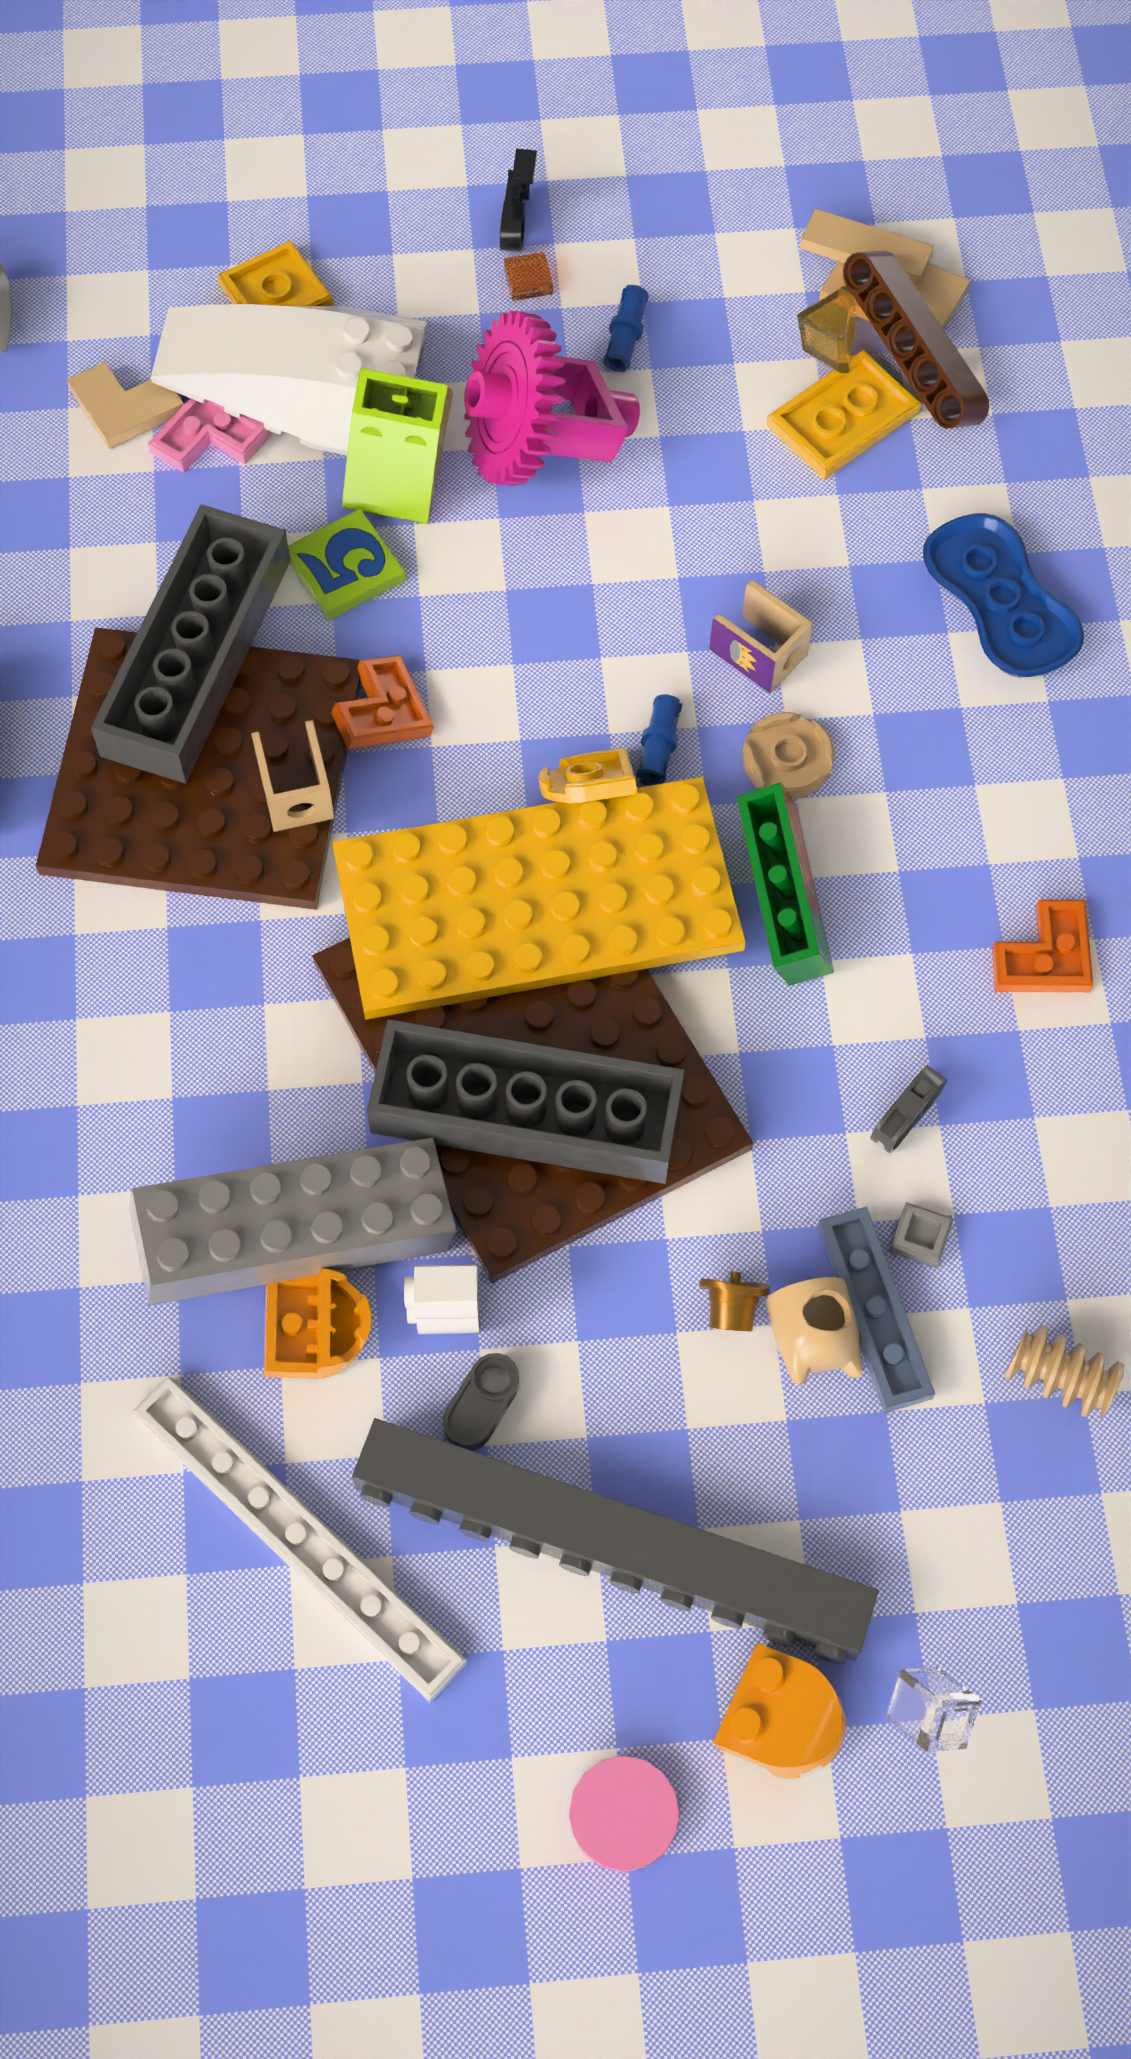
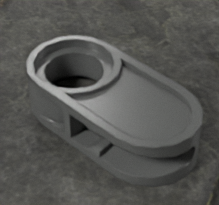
(908, 1108)
(475, 1411)

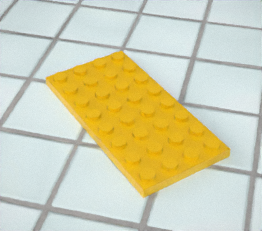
(536, 898)

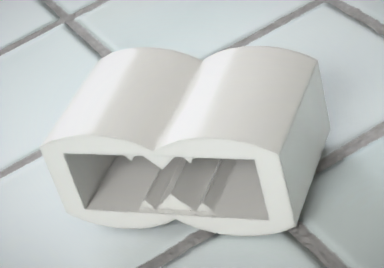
(443, 1299)

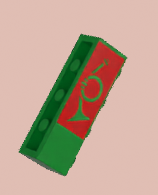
(784, 884)

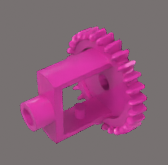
(513, 400)

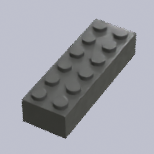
(192, 644)
(525, 1101)

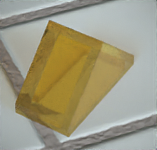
(830, 329)

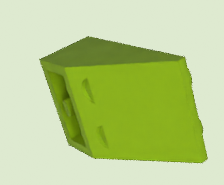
(395, 445)

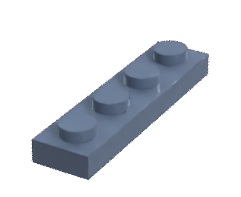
(880, 1315)

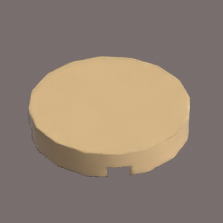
(788, 752)

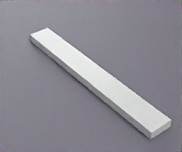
(300, 1539)

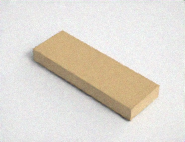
(840, 237)

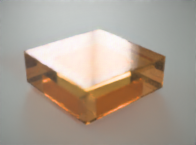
(528, 276)

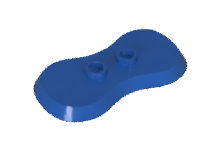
(1016, 618)

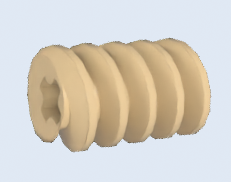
(1066, 1371)

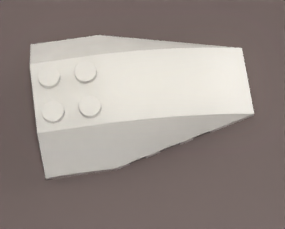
(285, 362)

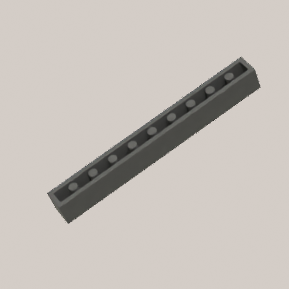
(615, 1540)

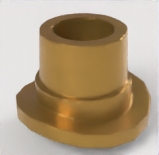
(733, 1302)

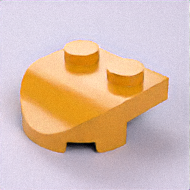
(313, 1326)
(783, 1716)

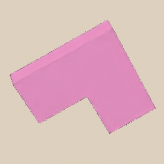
(204, 424)

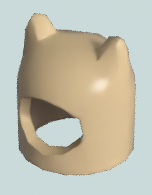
(816, 1332)

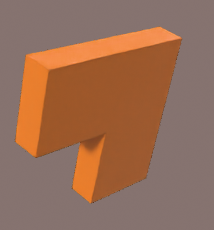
(391, 710)
(1056, 961)

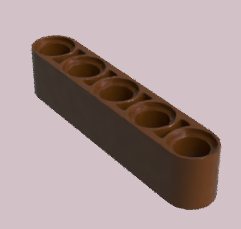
(915, 339)

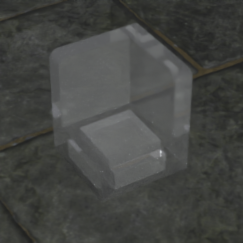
(933, 1709)

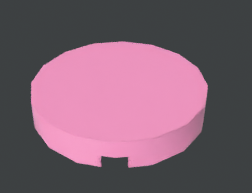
(624, 1813)

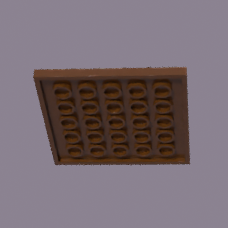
(216, 828)

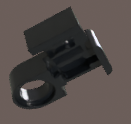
(518, 188)

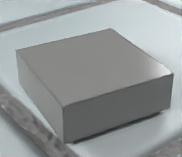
(921, 1235)

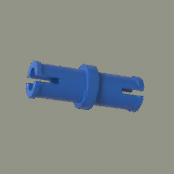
(626, 328)
(659, 740)

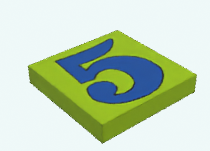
(345, 564)

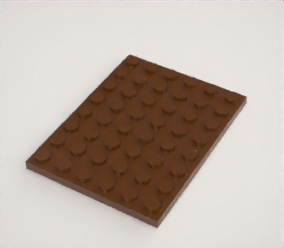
(529, 1208)

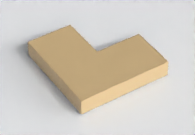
(121, 413)

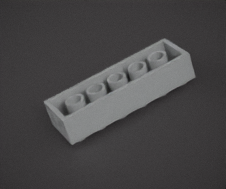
(290, 1220)

